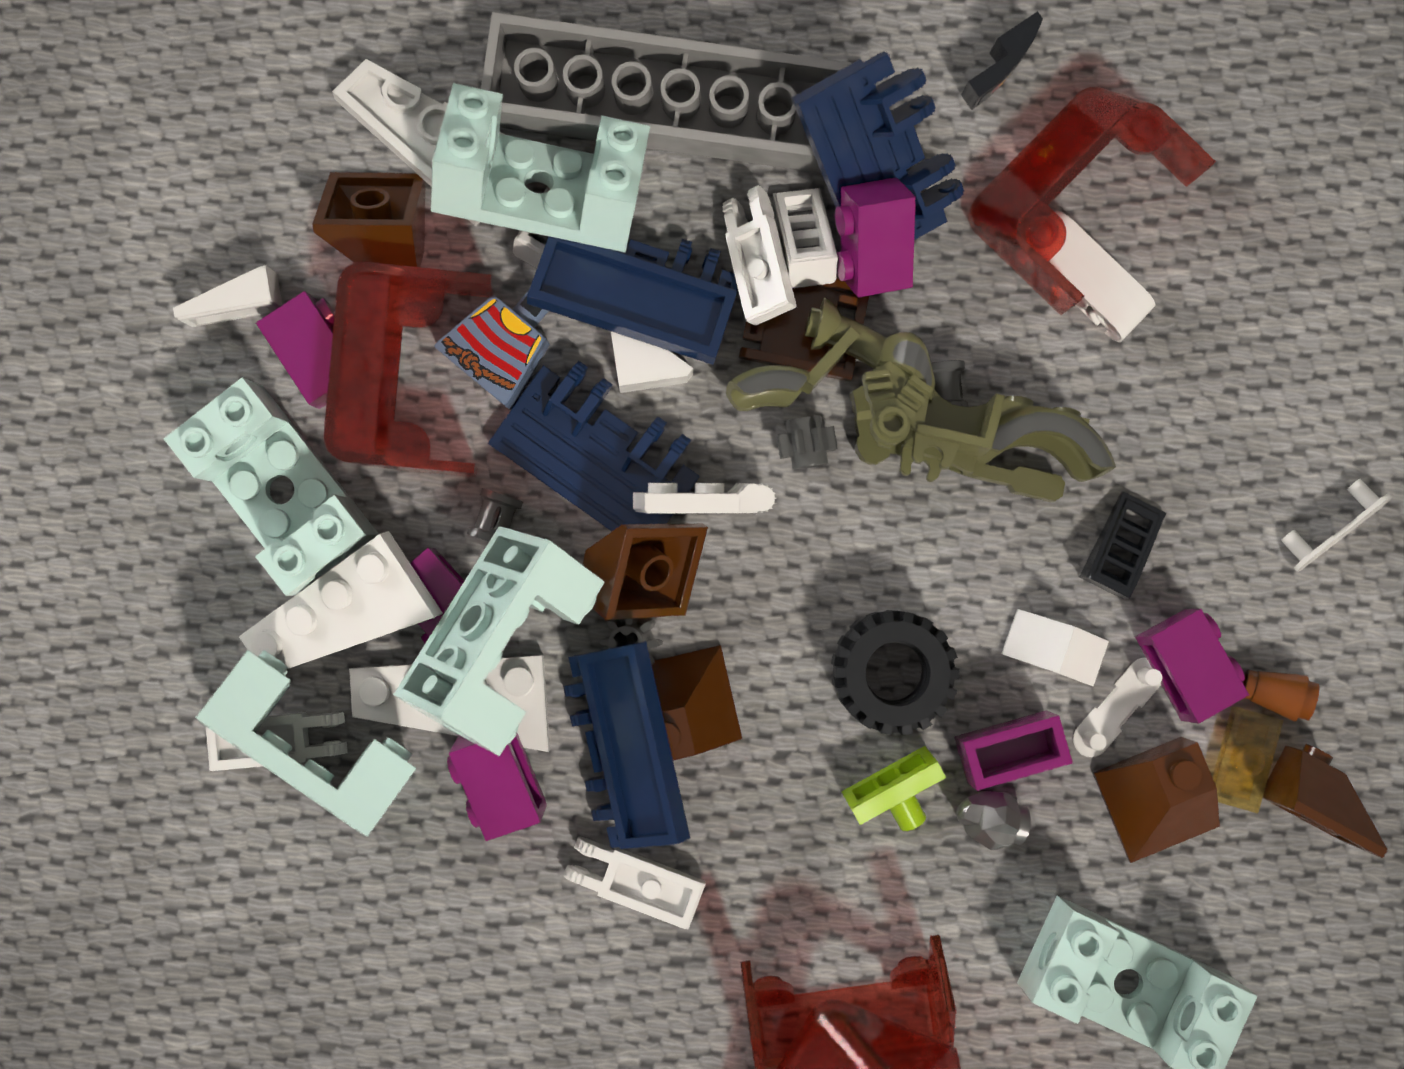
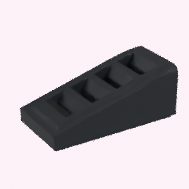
(1133, 569)

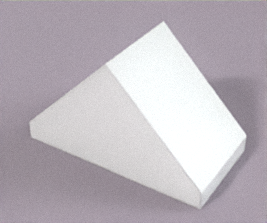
(646, 365)
(1055, 647)

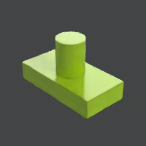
(896, 790)

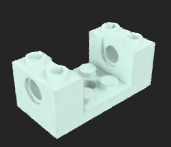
(487, 173)
(245, 445)
(470, 637)
(246, 702)
(1178, 1008)

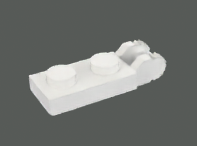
(758, 258)
(705, 499)
(290, 728)
(639, 883)

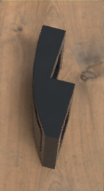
(1007, 54)

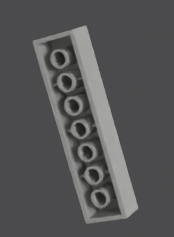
(688, 91)

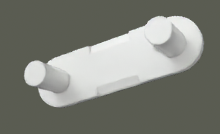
(1365, 497)
(1104, 723)

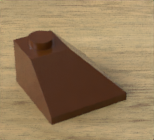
(374, 217)
(646, 569)
(696, 702)
(1160, 797)
(1322, 797)

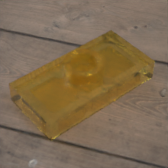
(1246, 758)

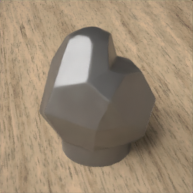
(994, 819)

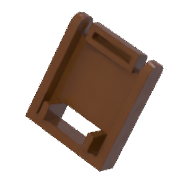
(784, 336)

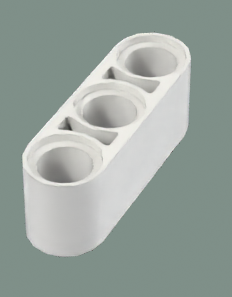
(1108, 289)

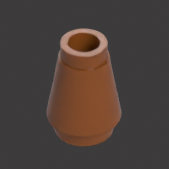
(1283, 693)

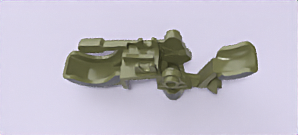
(907, 418)

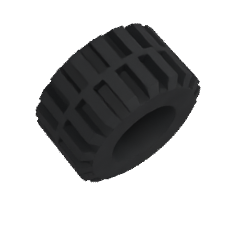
(936, 674)

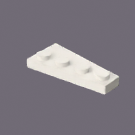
(395, 114)
(348, 605)
(515, 678)

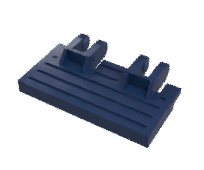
(866, 142)
(637, 294)
(584, 460)
(628, 747)

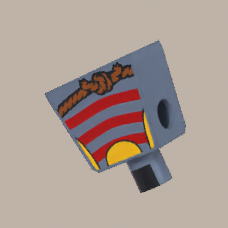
(498, 347)

